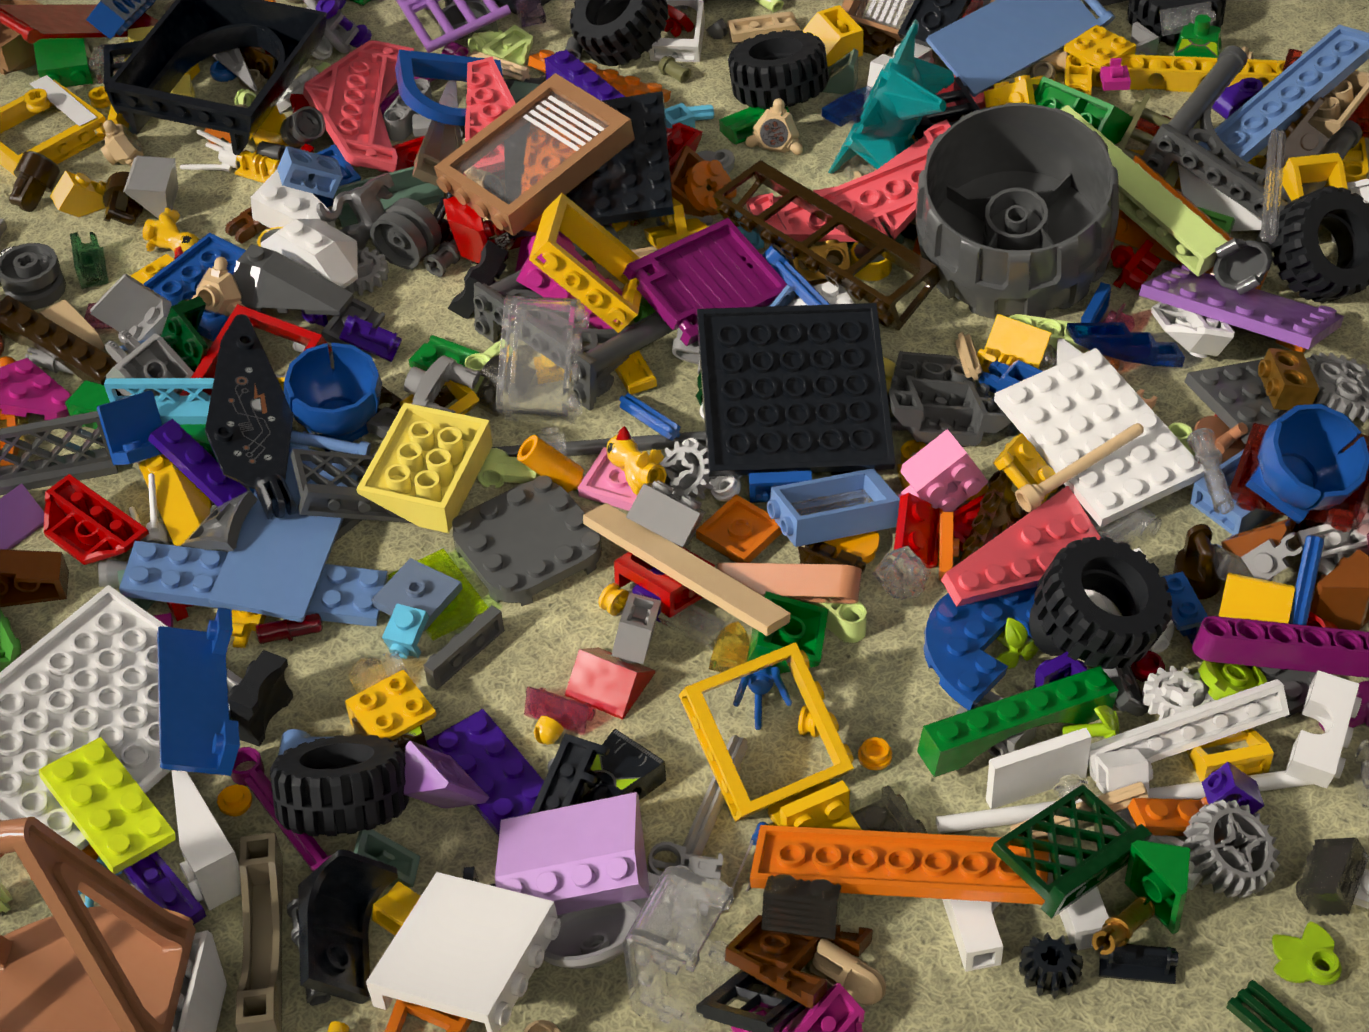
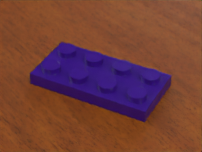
(493, 765)

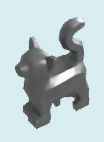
(365, 205)

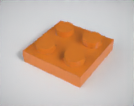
(739, 530)

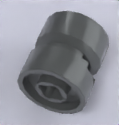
(302, 127)

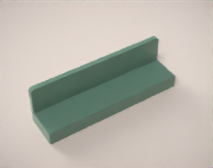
(404, 187)

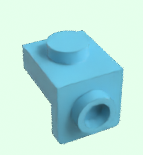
(405, 630)

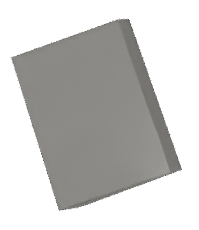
(153, 183)

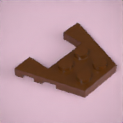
(780, 957)

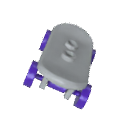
(339, 29)

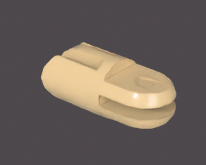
(856, 977)

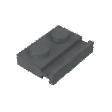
(355, 307)

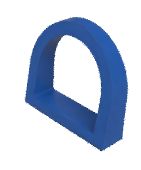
(435, 66)

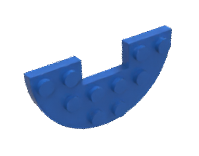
(961, 634)

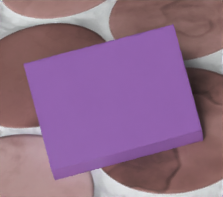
(18, 517)
(438, 779)

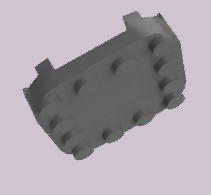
(526, 540)

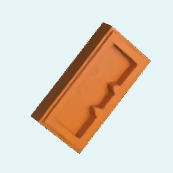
(947, 544)

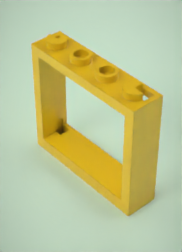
(59, 146)
(573, 276)
(717, 752)

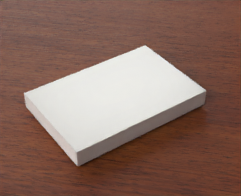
(1037, 767)

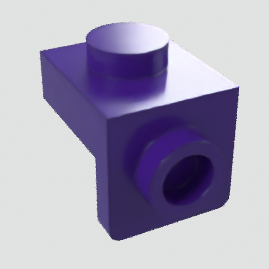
(1057, 669)

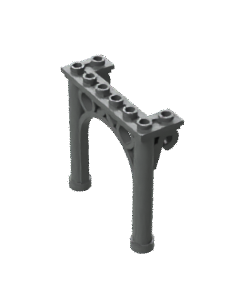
(1227, 171)
(594, 360)

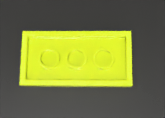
(107, 805)

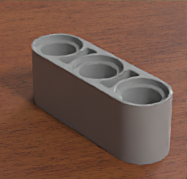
(399, 116)

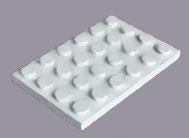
(1082, 407)

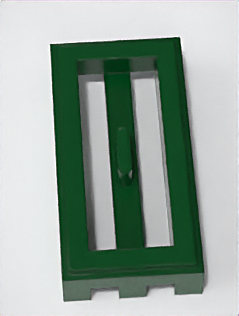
(1246, 996)

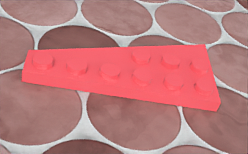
(485, 97)
(1021, 552)

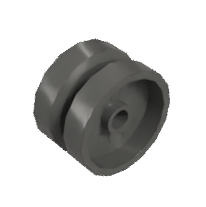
(406, 233)
(32, 275)

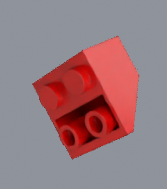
(468, 229)

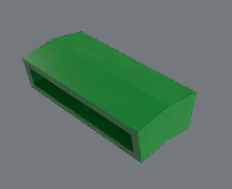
(740, 124)

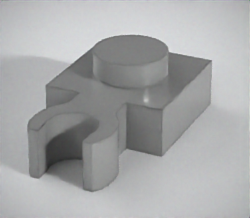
(1270, 559)

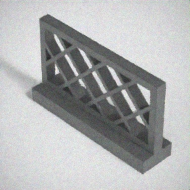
(47, 472)
(326, 497)

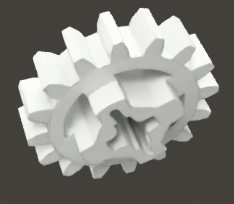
(1174, 692)

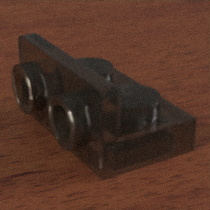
(888, 815)

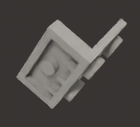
(132, 308)

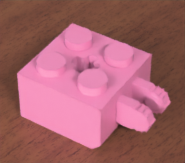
(943, 474)

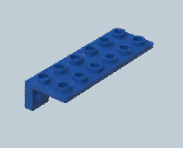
(194, 699)

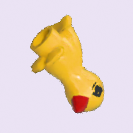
(165, 233)
(637, 465)

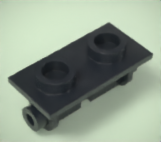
(1140, 963)

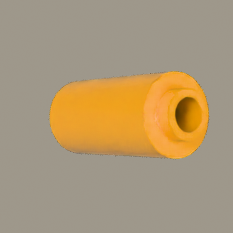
(550, 462)

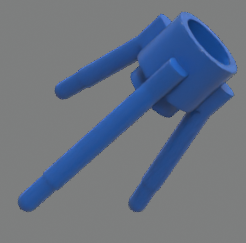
(760, 684)

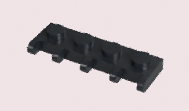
(568, 773)

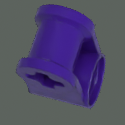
(1237, 96)

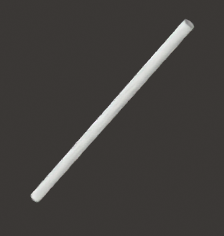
(1021, 813)

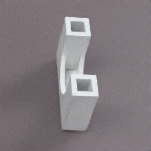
(979, 937)

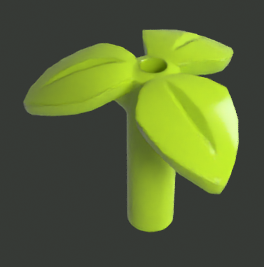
(1013, 639)
(1108, 728)

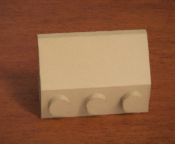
(1340, 104)

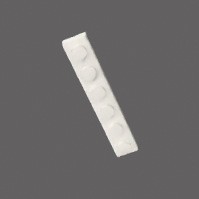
(1199, 724)

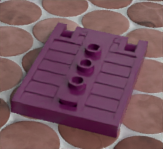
(705, 272)

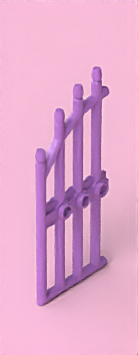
(409, 8)

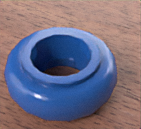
(221, 73)

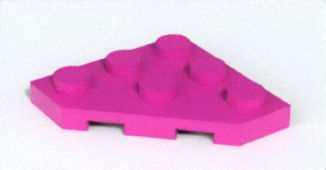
(30, 390)

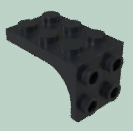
(335, 923)

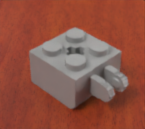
(150, 357)
(666, 513)

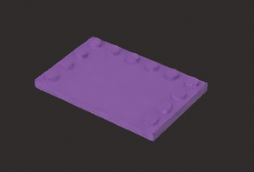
(1252, 311)

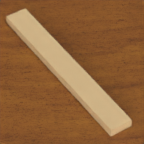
(688, 569)

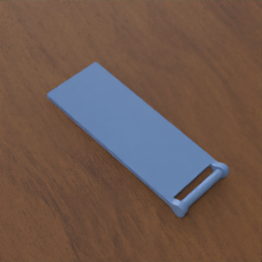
(1011, 37)
(282, 557)

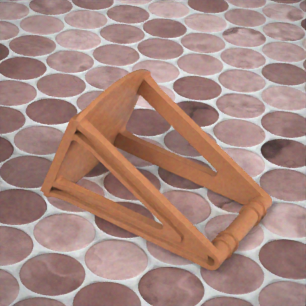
(91, 965)

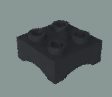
(490, 266)
(259, 696)

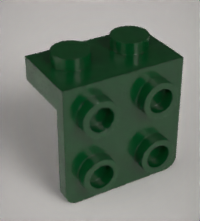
(182, 333)

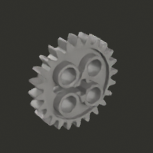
(1341, 384)

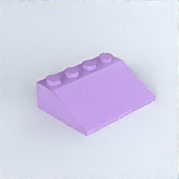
(576, 854)

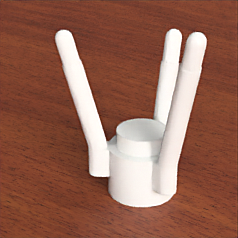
(225, 155)
(157, 529)

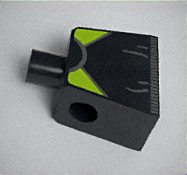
(625, 770)

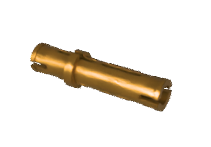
(1120, 928)

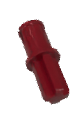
(288, 629)

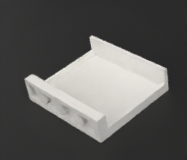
(466, 950)

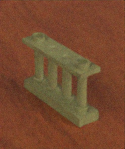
(1139, 111)

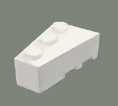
(280, 205)

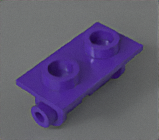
(364, 336)

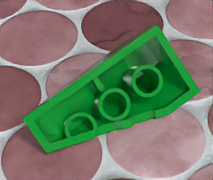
(1101, 115)

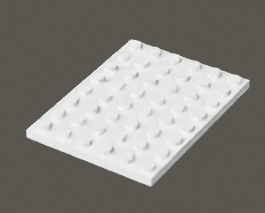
(77, 685)

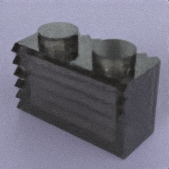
(1332, 876)
(801, 906)

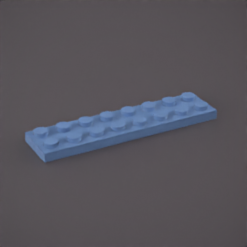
(1284, 97)
(190, 573)

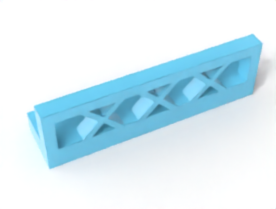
(183, 409)

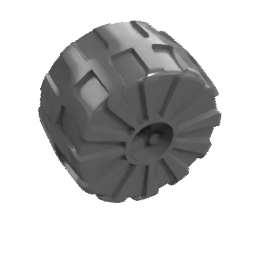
(1017, 209)

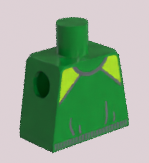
(1199, 39)

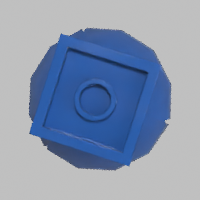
(335, 399)
(1304, 461)

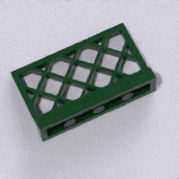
(1087, 873)

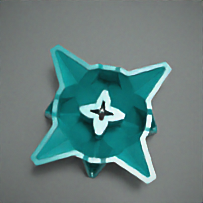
(896, 106)

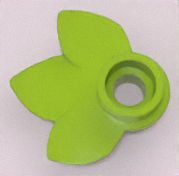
(1302, 956)

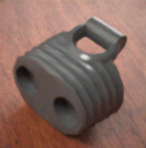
(1242, 264)

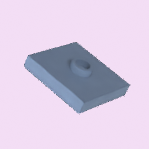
(418, 588)

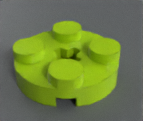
(1229, 679)

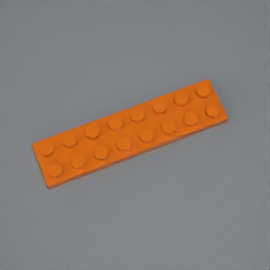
(894, 863)

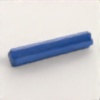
(650, 416)
(1306, 580)

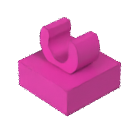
(1115, 76)

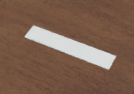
(64, 101)

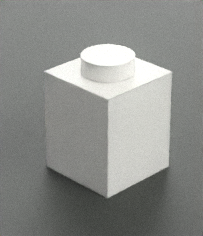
(1122, 769)

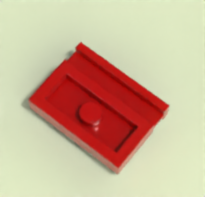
(918, 528)

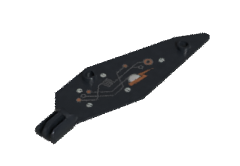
(250, 419)

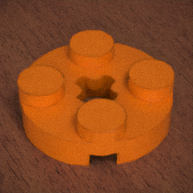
(699, 177)

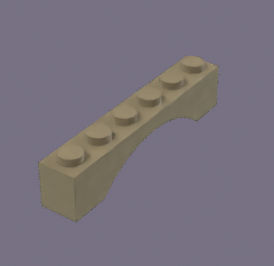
(262, 901)

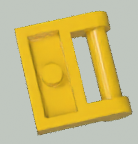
(1023, 463)

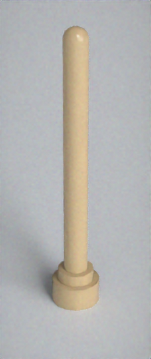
(1030, 496)

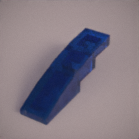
(847, 107)
(1116, 341)

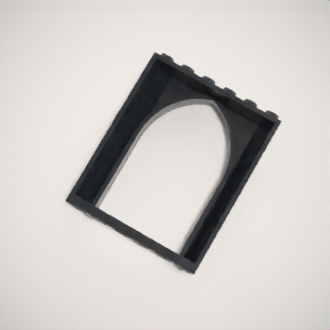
(198, 30)

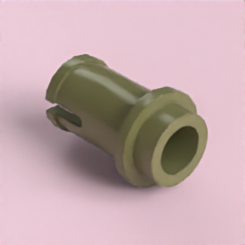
(669, 66)

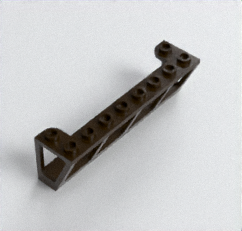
(835, 218)

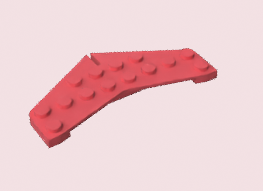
(350, 102)
(875, 198)

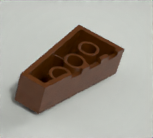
(32, 577)

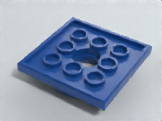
(183, 275)

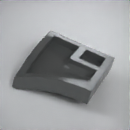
(222, 525)

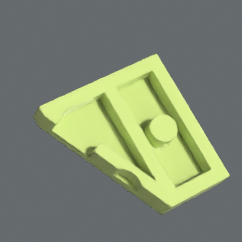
(510, 46)

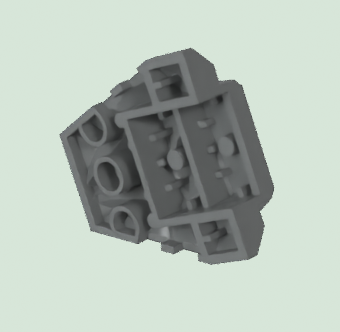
(934, 395)

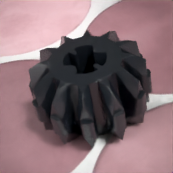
(1051, 965)

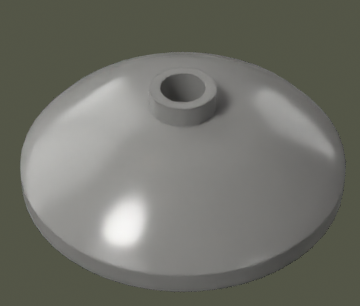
(591, 936)

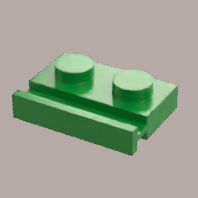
(438, 347)

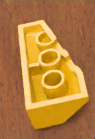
(178, 498)

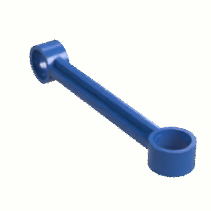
(793, 278)

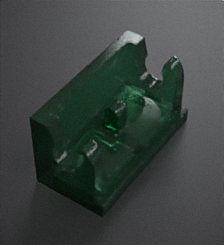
(89, 261)

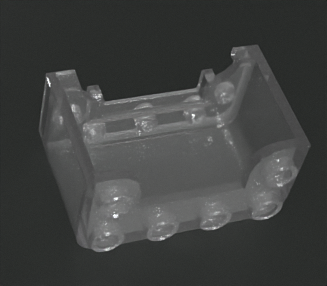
(540, 359)
(669, 950)

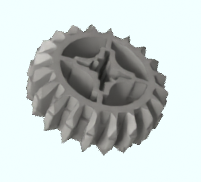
(1231, 849)

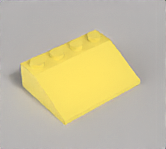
(427, 465)

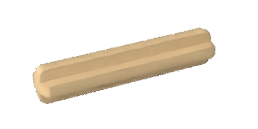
(968, 356)

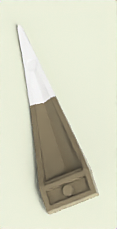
(438, 141)

